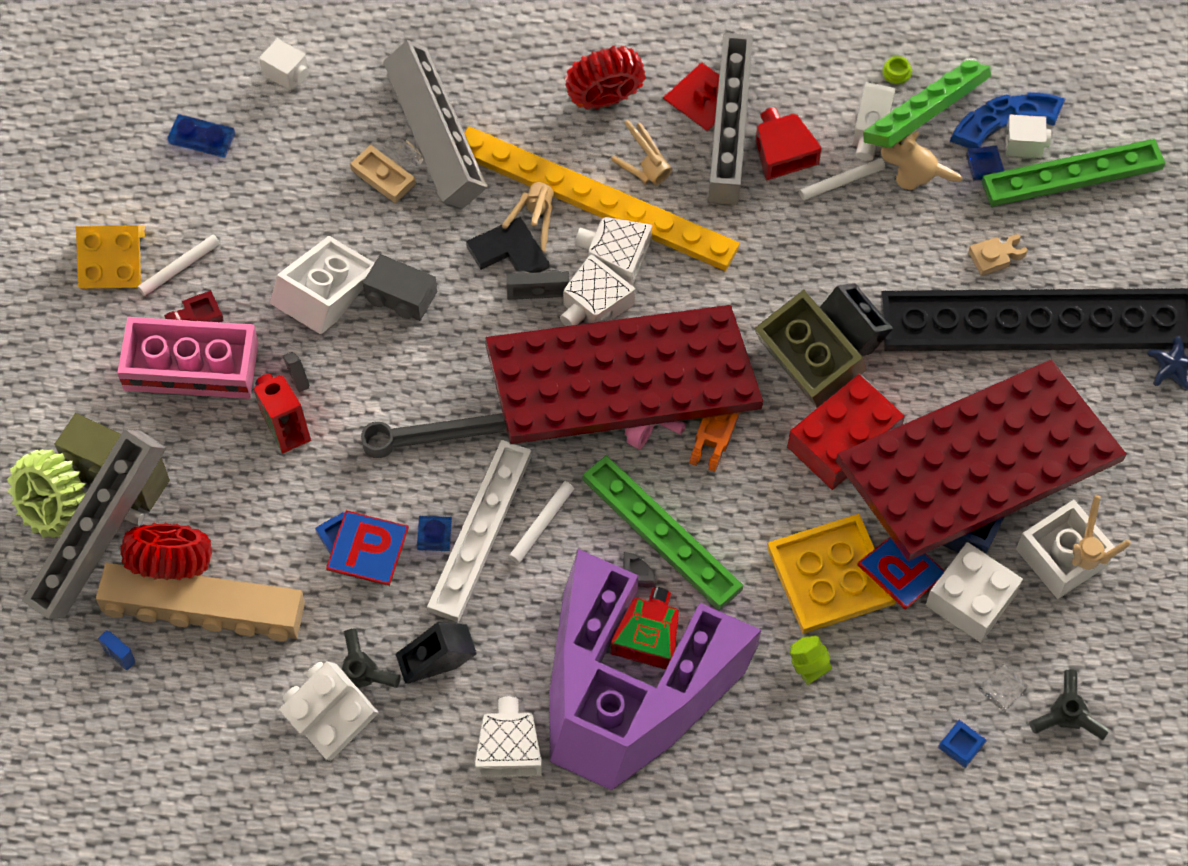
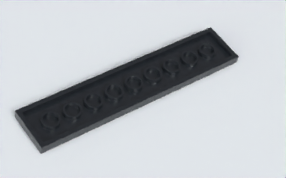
(1035, 319)

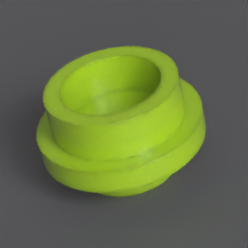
(897, 70)

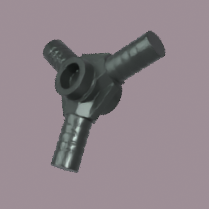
(361, 668)
(1069, 711)

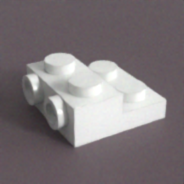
(328, 709)

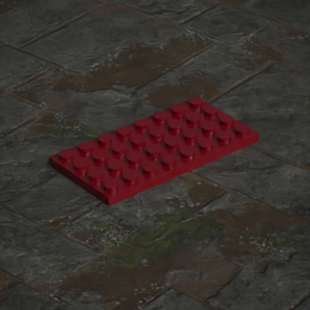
(622, 374)
(979, 459)

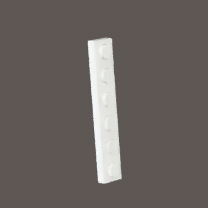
(479, 531)

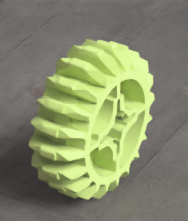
(45, 491)

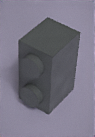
(399, 288)

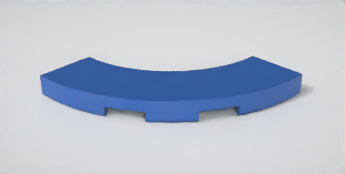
(994, 115)

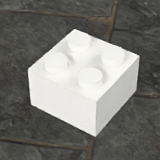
(1049, 548)
(974, 592)

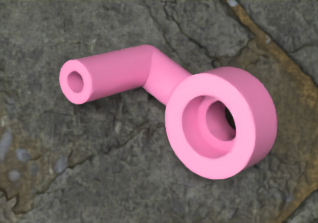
(639, 435)

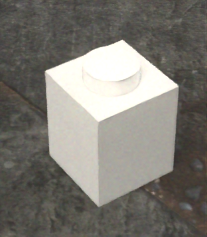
(284, 64)
(1026, 136)

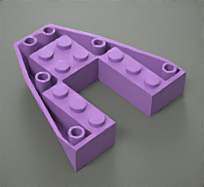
(608, 721)

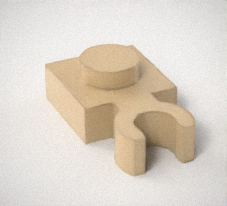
(994, 256)

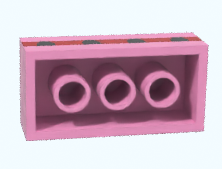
(188, 357)

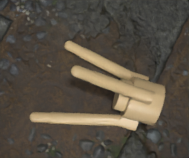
(654, 165)
(537, 203)
(1090, 549)

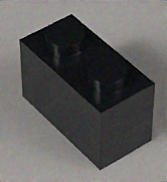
(856, 318)

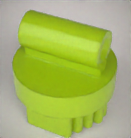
(810, 658)

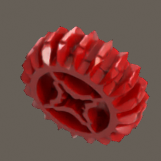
(605, 77)
(166, 551)

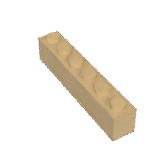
(203, 602)

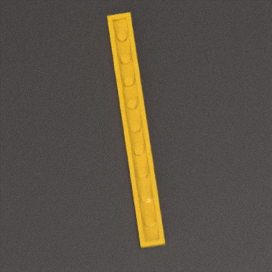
(601, 199)

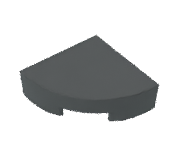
(296, 371)
(645, 574)

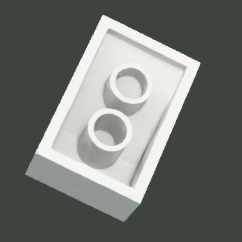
(321, 284)

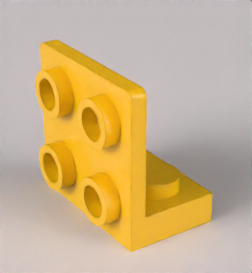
(109, 256)

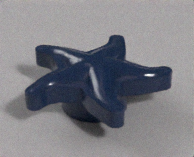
(1172, 364)

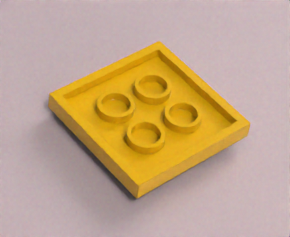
(823, 573)

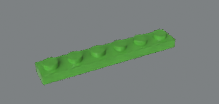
(927, 104)
(1073, 172)
(662, 533)

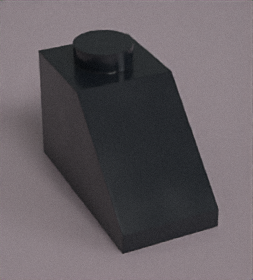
(436, 651)

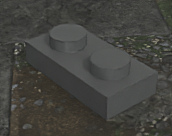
(536, 285)

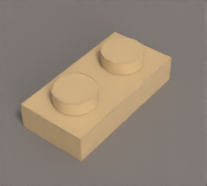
(382, 174)

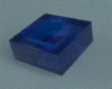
(984, 161)
(434, 533)

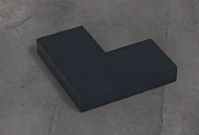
(512, 243)

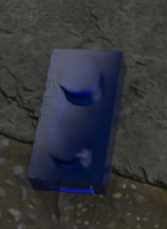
(201, 135)

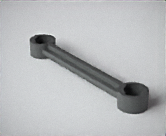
(430, 432)

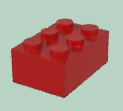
(841, 422)

